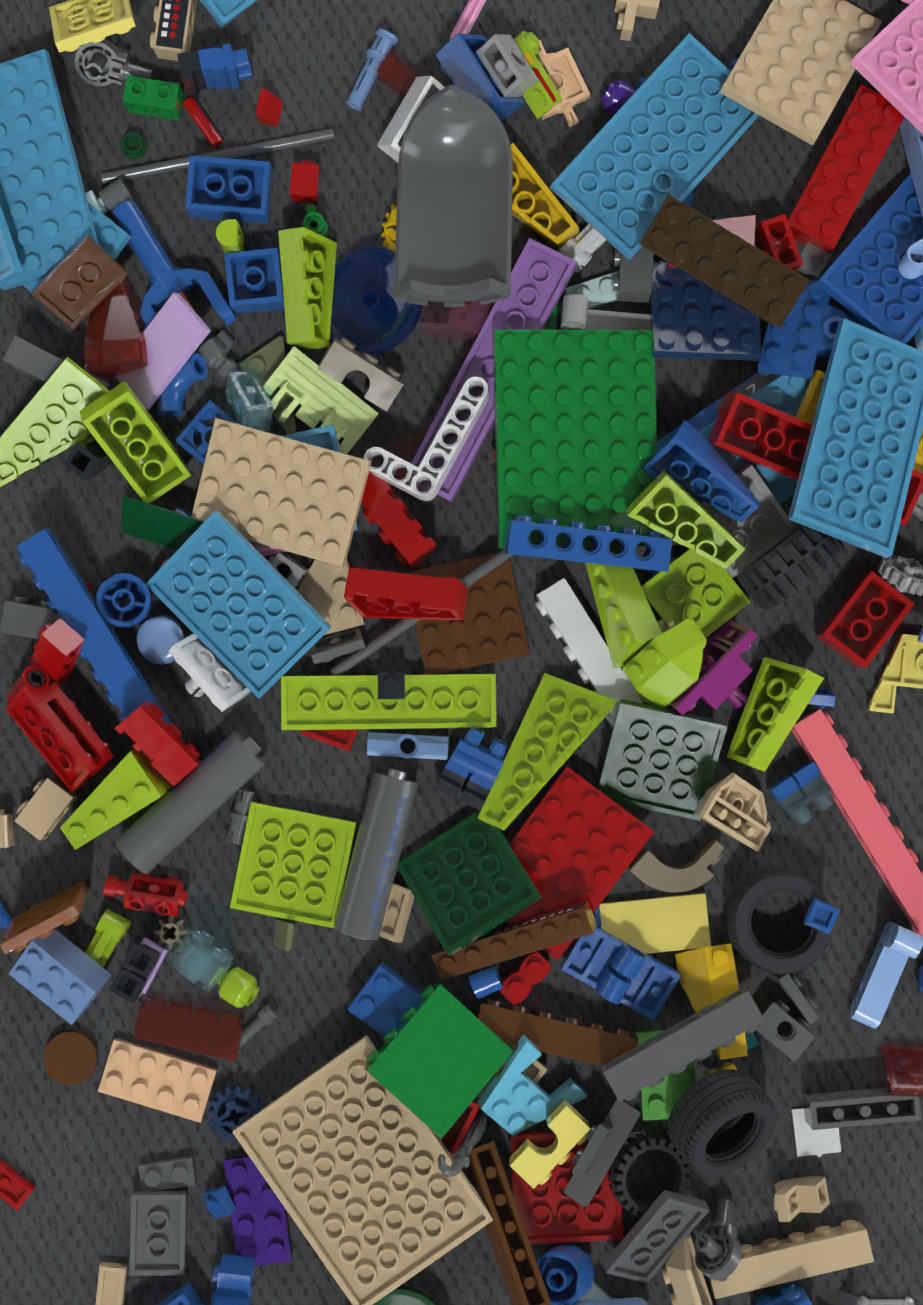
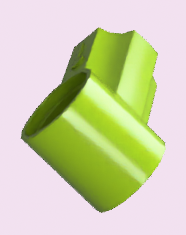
(109, 933)

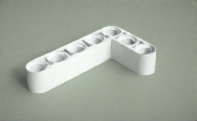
(437, 449)

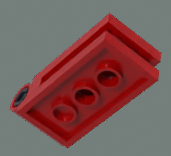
(57, 728)

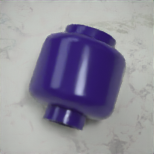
(616, 96)

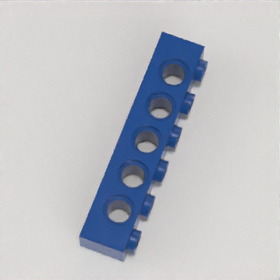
(655, 557)

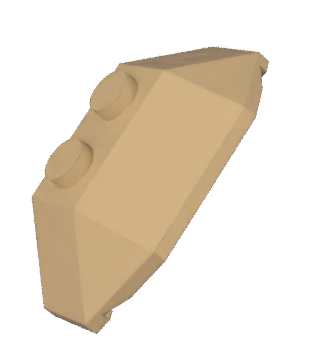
(736, 810)
(685, 1277)

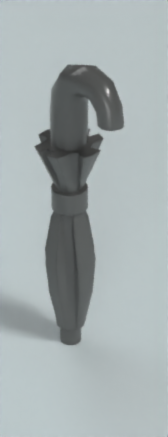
(461, 1156)

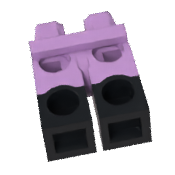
(142, 965)

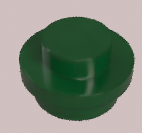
(134, 145)

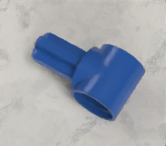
(486, 982)

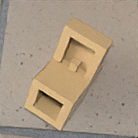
(629, 9)
(800, 1195)

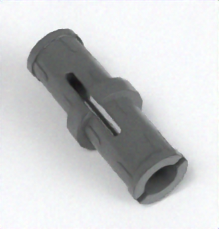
(239, 816)

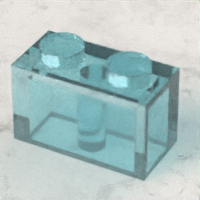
(249, 400)

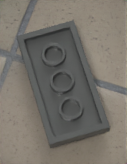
(655, 1236)

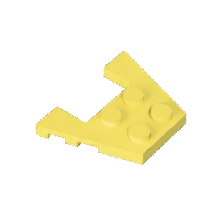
(902, 670)

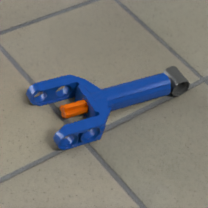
(163, 275)

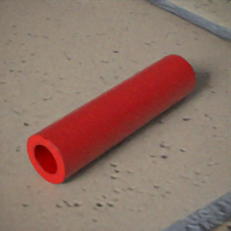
(202, 122)

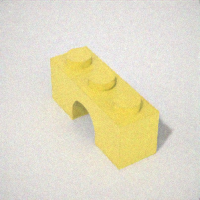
(536, 1163)

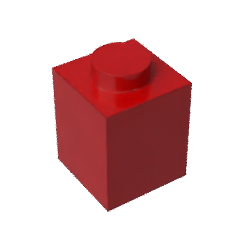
(305, 182)

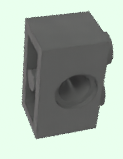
(792, 1041)

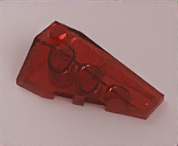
(112, 337)

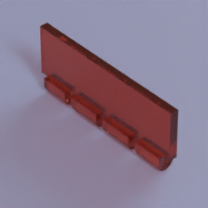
(190, 1033)

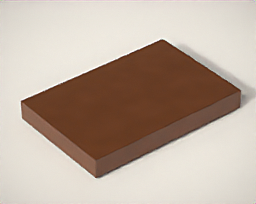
(79, 282)

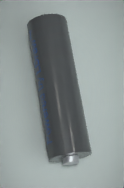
(190, 802)
(376, 855)

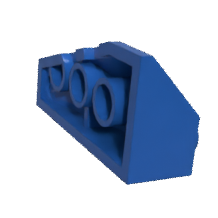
(702, 472)

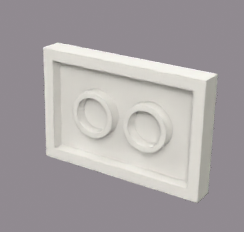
(208, 673)

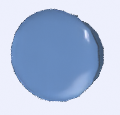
(157, 637)

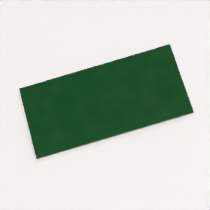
(156, 523)

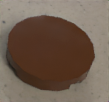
(71, 1057)

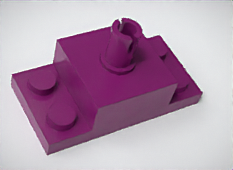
(720, 670)

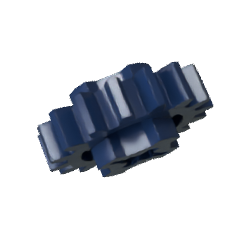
(232, 1102)

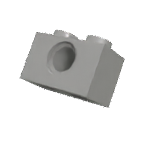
(507, 65)

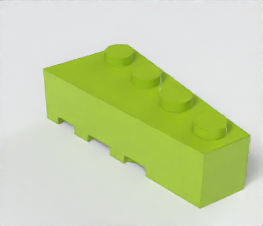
(771, 712)
(121, 794)

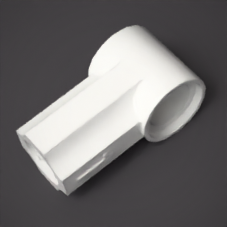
(583, 246)

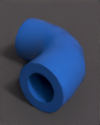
(171, 400)

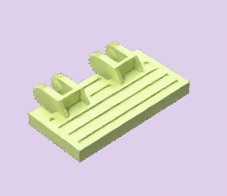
(320, 399)

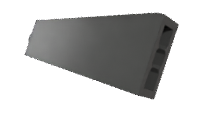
(35, 361)

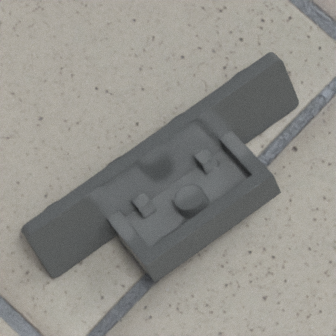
(601, 1151)

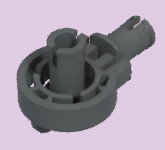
(106, 64)
(719, 1245)

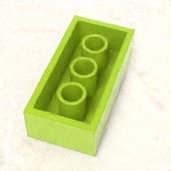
(135, 443)

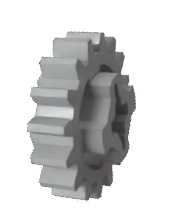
(903, 574)

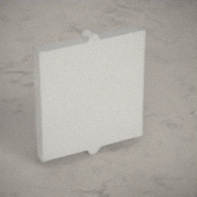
(813, 1141)

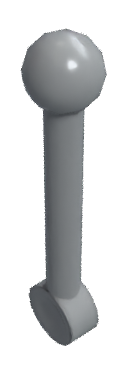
(906, 1301)

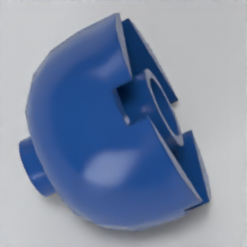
(123, 600)

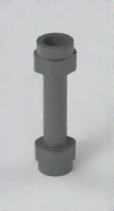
(265, 1016)

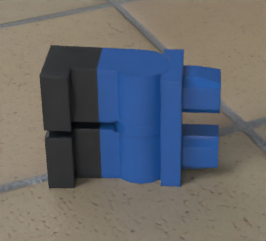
(213, 69)
(474, 759)

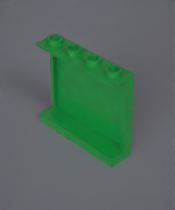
(437, 1059)

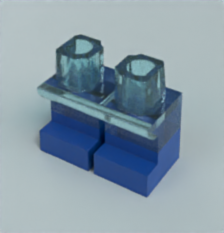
(799, 790)

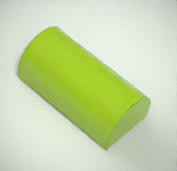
(230, 236)

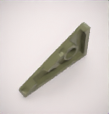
(264, 364)

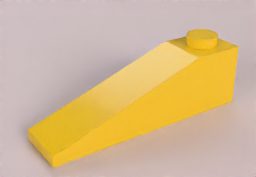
(708, 977)

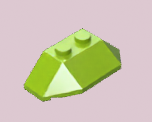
(667, 664)

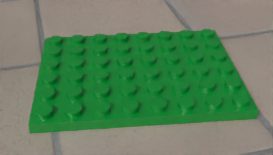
(573, 427)

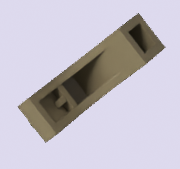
(679, 878)

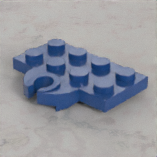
(802, 336)

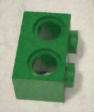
(153, 98)

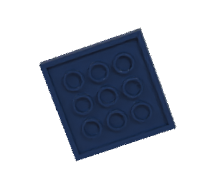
(698, 321)

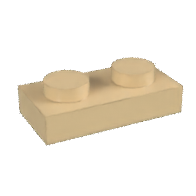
(397, 913)

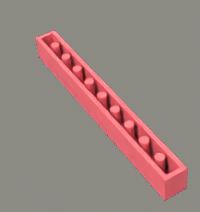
(864, 813)

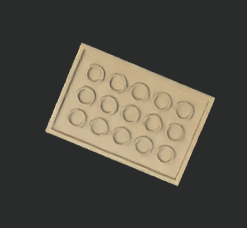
(800, 62)
(282, 491)

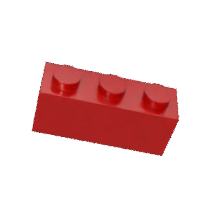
(57, 651)

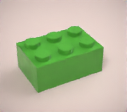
(659, 1101)

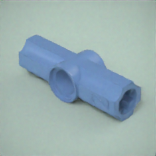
(389, 745)

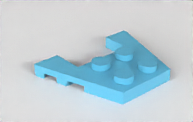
(517, 1100)

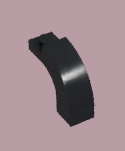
(87, 459)

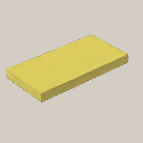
(659, 922)

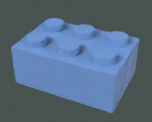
(60, 975)

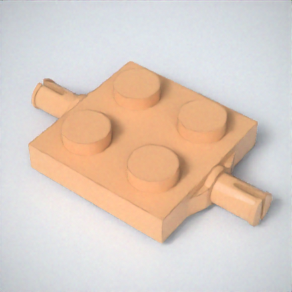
(567, 80)

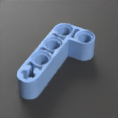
(884, 973)

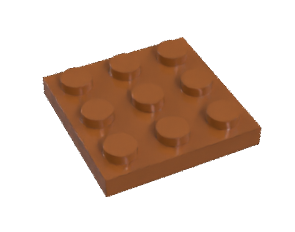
(44, 918)

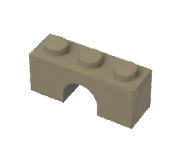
(342, 359)

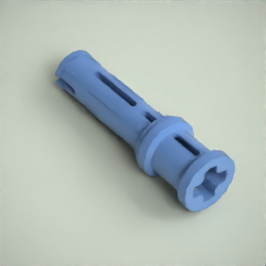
(375, 57)

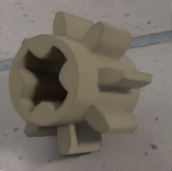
(164, 930)

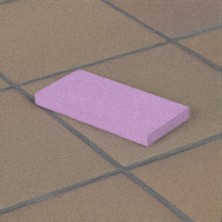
(169, 344)

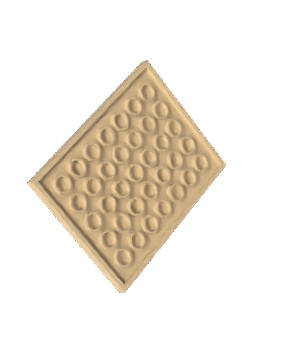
(361, 1177)

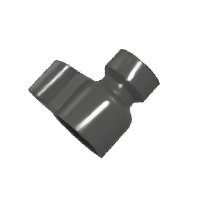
(215, 352)

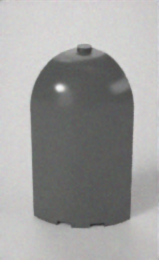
(454, 204)

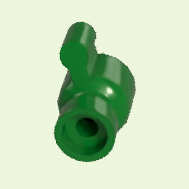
(315, 222)

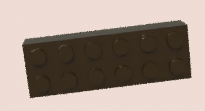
(723, 261)

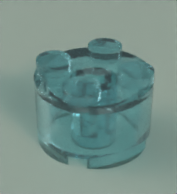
(200, 959)

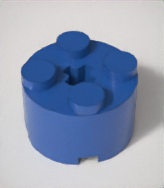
(566, 1273)

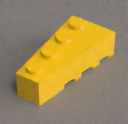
(537, 205)

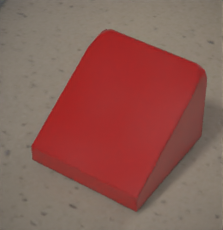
(268, 108)

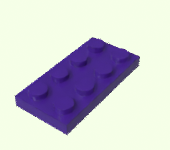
(259, 1217)

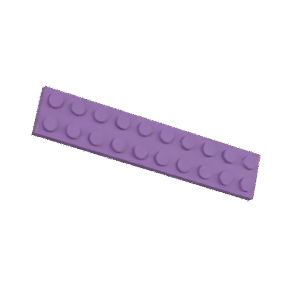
(535, 290)

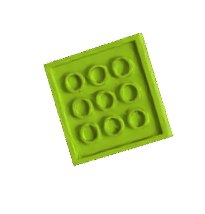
(293, 864)

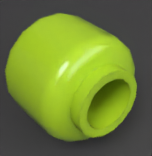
(238, 987)

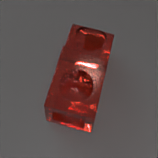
(396, 75)

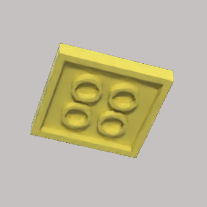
(89, 21)

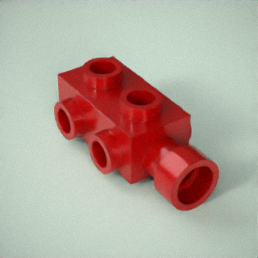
(148, 893)

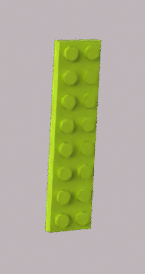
(354, 702)

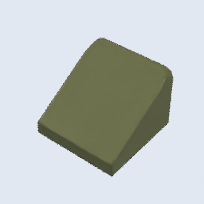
(284, 934)

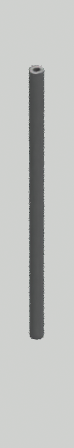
(232, 153)
(404, 624)

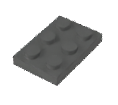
(158, 1233)

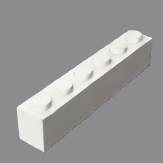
(584, 644)

